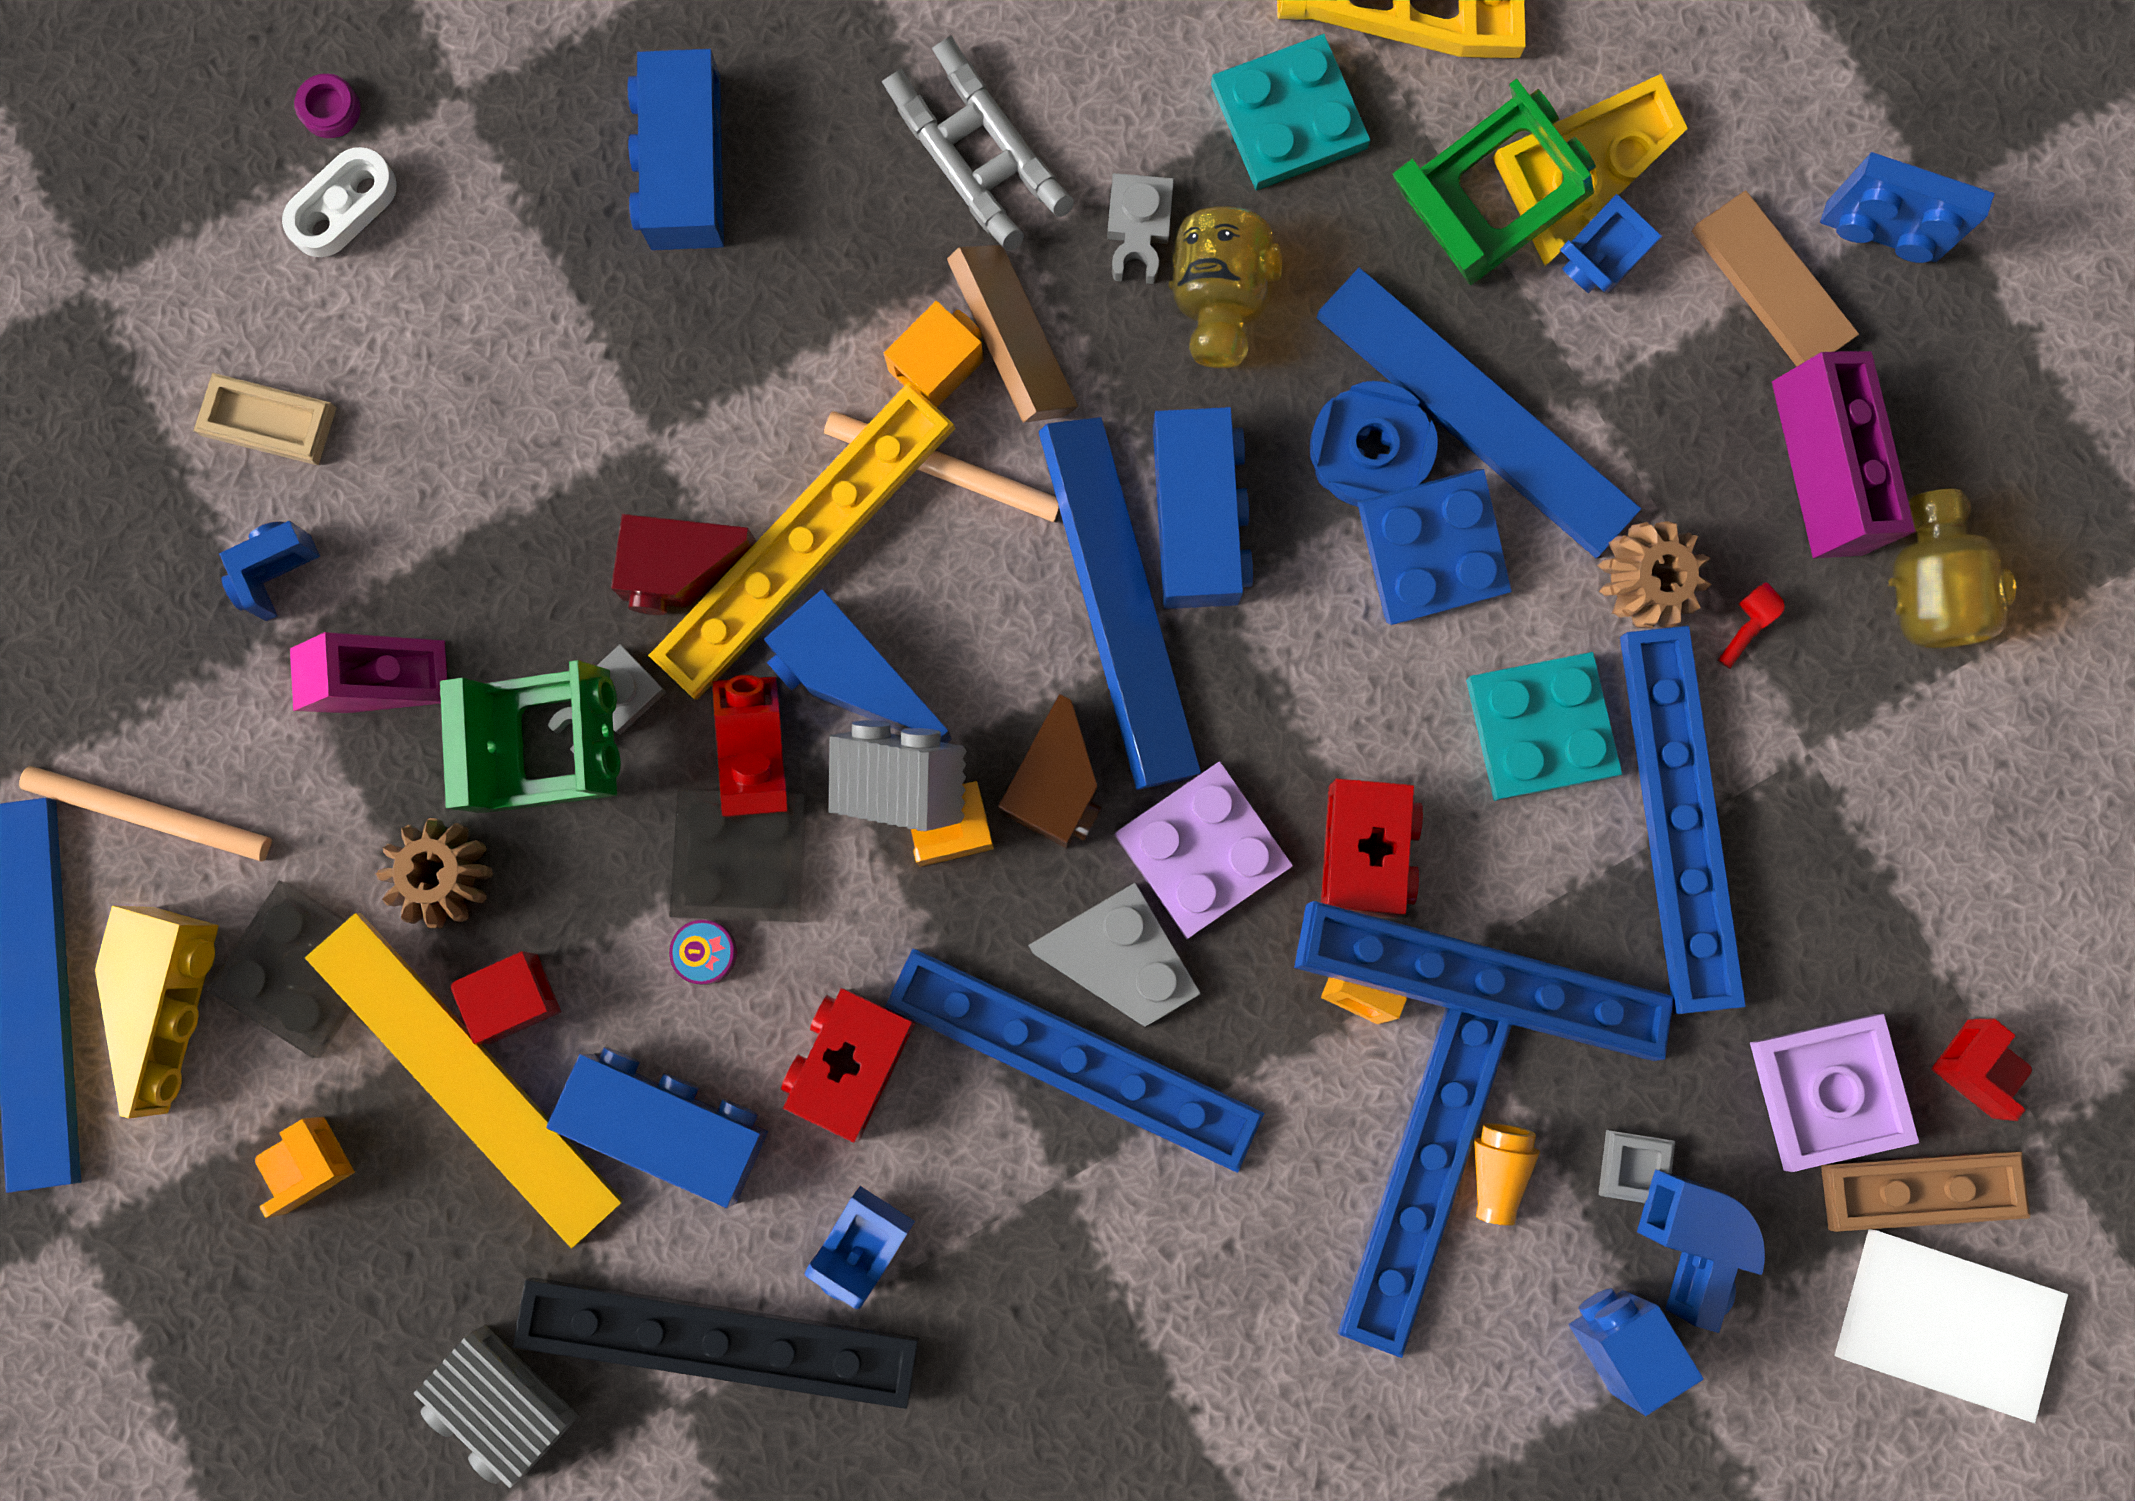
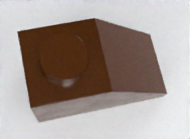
(1055, 781)

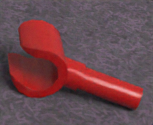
(1763, 607)

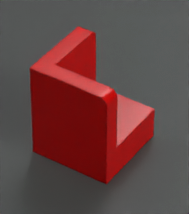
(505, 998)
(1985, 1068)

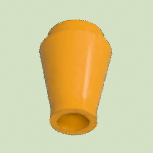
(1503, 1170)

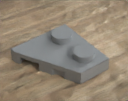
(1121, 957)

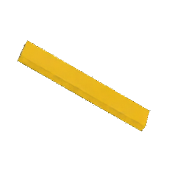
(802, 541)
(464, 1079)

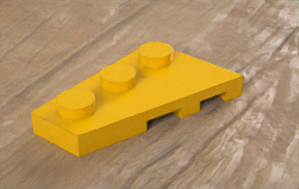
(1621, 137)

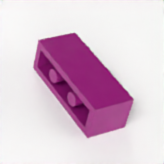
(1842, 454)

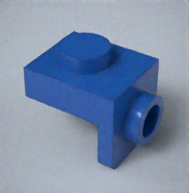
(1609, 246)
(266, 555)
(859, 1248)

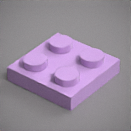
(1203, 850)
(1834, 1092)

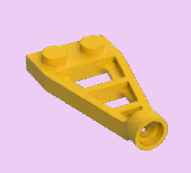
(1478, 30)

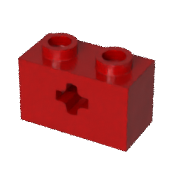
(1354, 814)
(848, 1102)

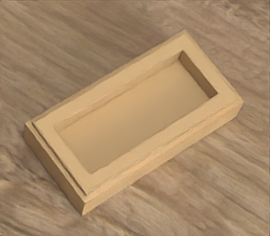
(265, 419)

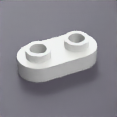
(335, 198)

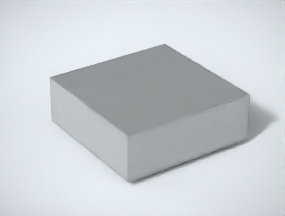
(1630, 1164)

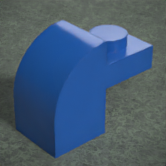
(1714, 1241)

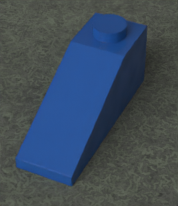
(843, 668)

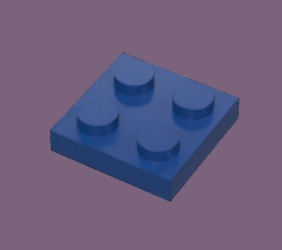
(1905, 208)
(1434, 546)

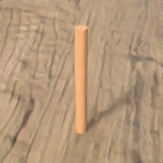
(963, 474)
(145, 813)

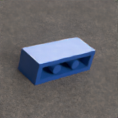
(677, 149)
(1200, 508)
(659, 1126)

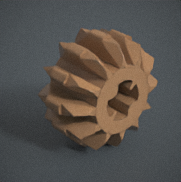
(1660, 552)
(455, 878)

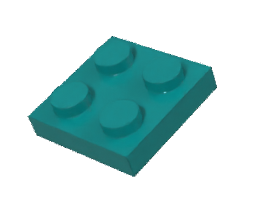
(1290, 111)
(1543, 726)

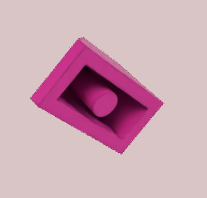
(366, 673)

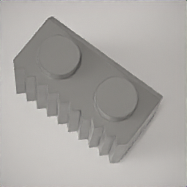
(895, 777)
(494, 1407)

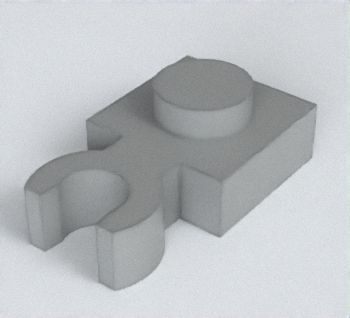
(1139, 217)
(634, 690)

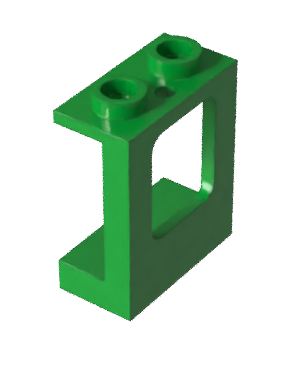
(1452, 216)
(486, 740)

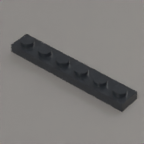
(716, 1342)

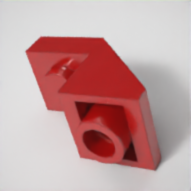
(749, 745)

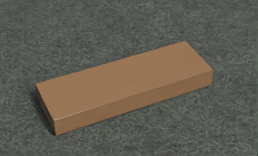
(1773, 280)
(1012, 332)
(1925, 1191)

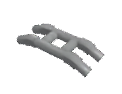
(979, 111)

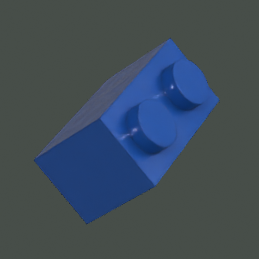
(1634, 1350)

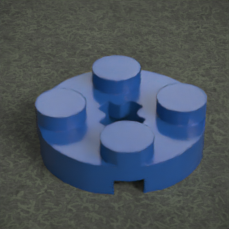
(1351, 416)

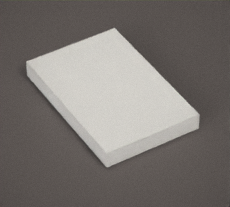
(1951, 1325)

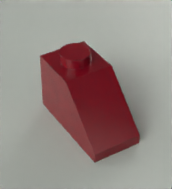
(673, 560)

